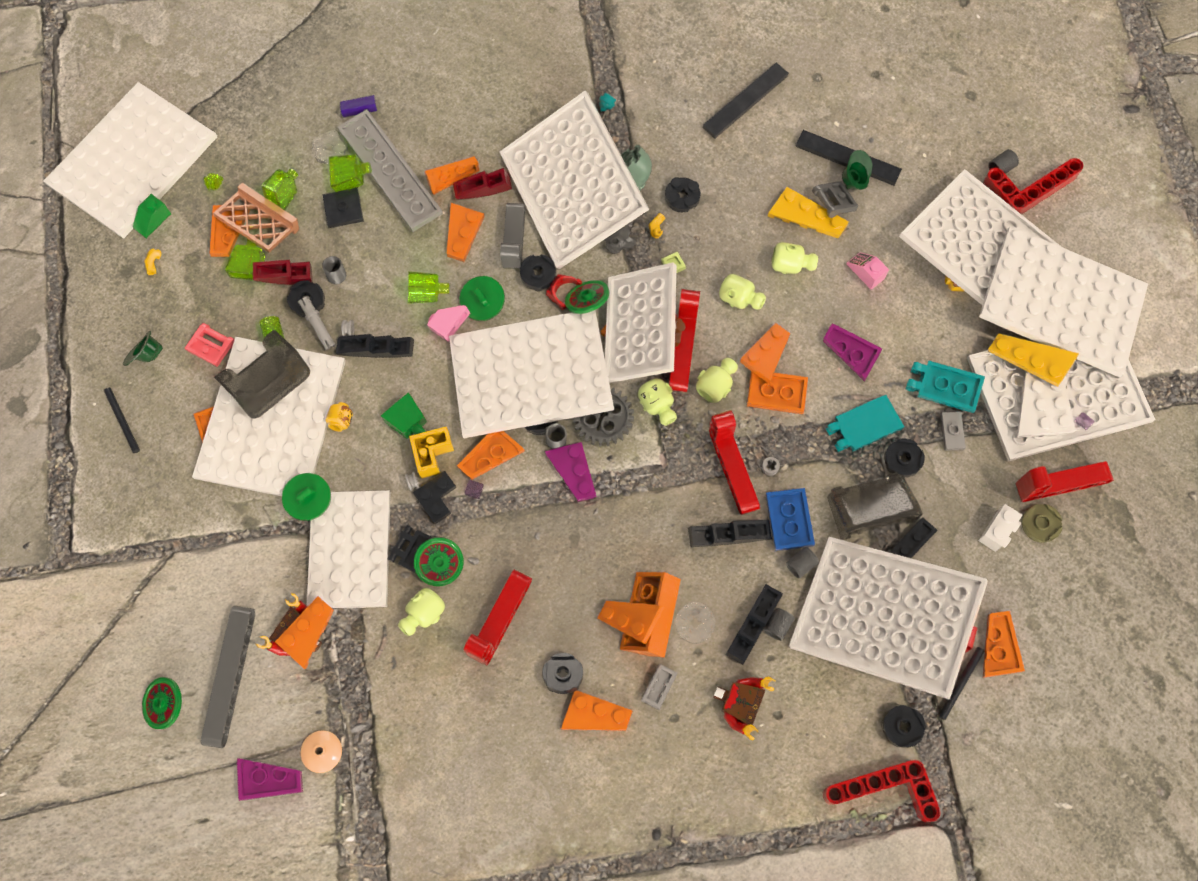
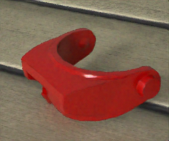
(560, 280)

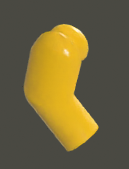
(654, 226)
(149, 260)

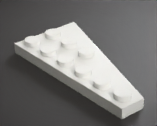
(1044, 408)

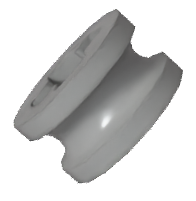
(347, 327)
(770, 460)
(412, 481)

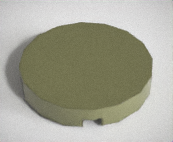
(1042, 523)

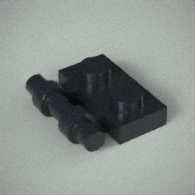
(407, 557)

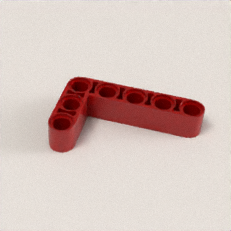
(1066, 173)
(683, 352)
(722, 435)
(1039, 484)
(486, 643)
(884, 783)

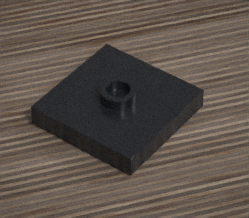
(343, 208)

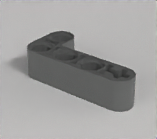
(512, 245)

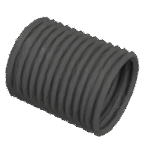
(1005, 161)
(331, 263)
(556, 428)
(802, 562)
(779, 624)

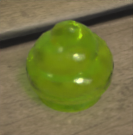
(213, 181)

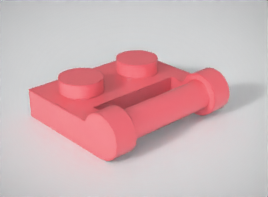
(206, 349)

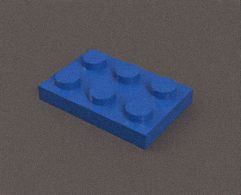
(790, 519)

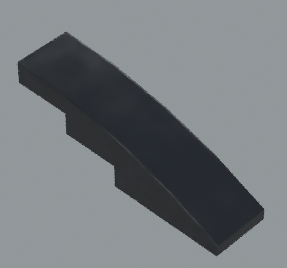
(374, 347)
(729, 533)
(754, 624)

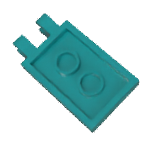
(947, 385)
(866, 424)

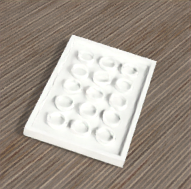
(641, 323)
(351, 551)

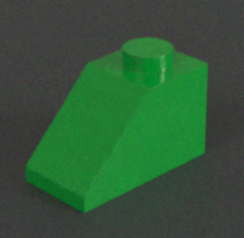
(150, 216)

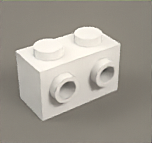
(1000, 527)

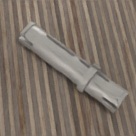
(313, 317)

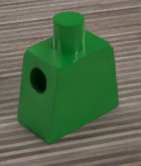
(405, 417)

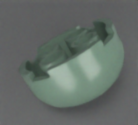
(638, 164)

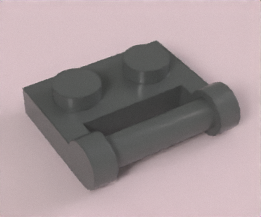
(839, 195)

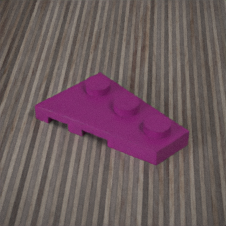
(853, 350)
(574, 470)
(266, 780)

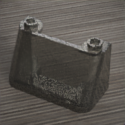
(267, 377)
(873, 505)

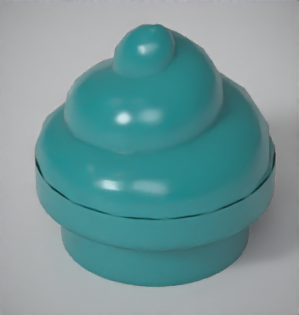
(604, 102)

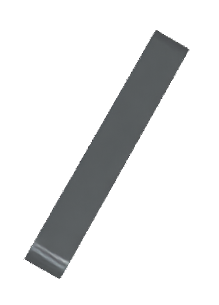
(228, 677)

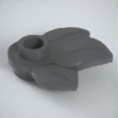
(620, 240)

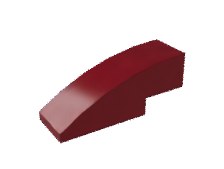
(482, 184)
(282, 272)

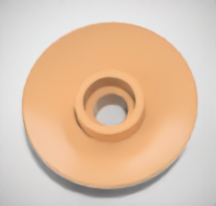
(331, 751)

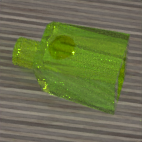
(347, 172)
(280, 187)
(241, 260)
(425, 287)

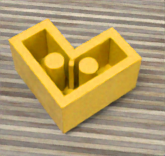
(427, 447)

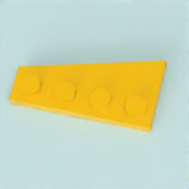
(803, 211)
(1038, 359)

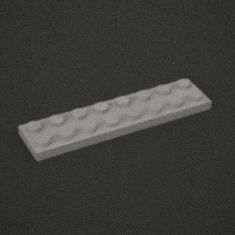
(390, 170)

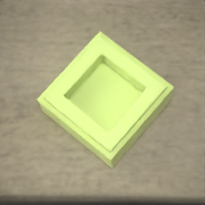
(676, 259)

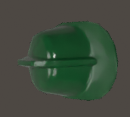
(858, 171)
(145, 350)

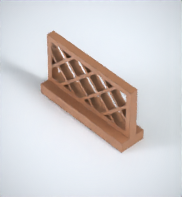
(268, 210)

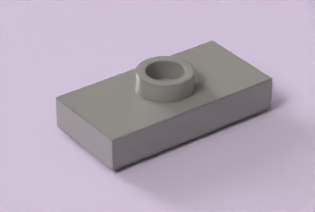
(952, 431)
(659, 687)

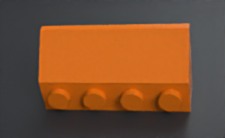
(654, 589)

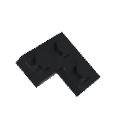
(431, 494)

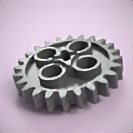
(619, 421)

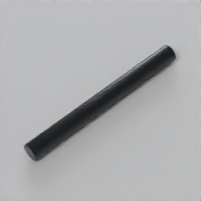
(121, 419)
(961, 683)

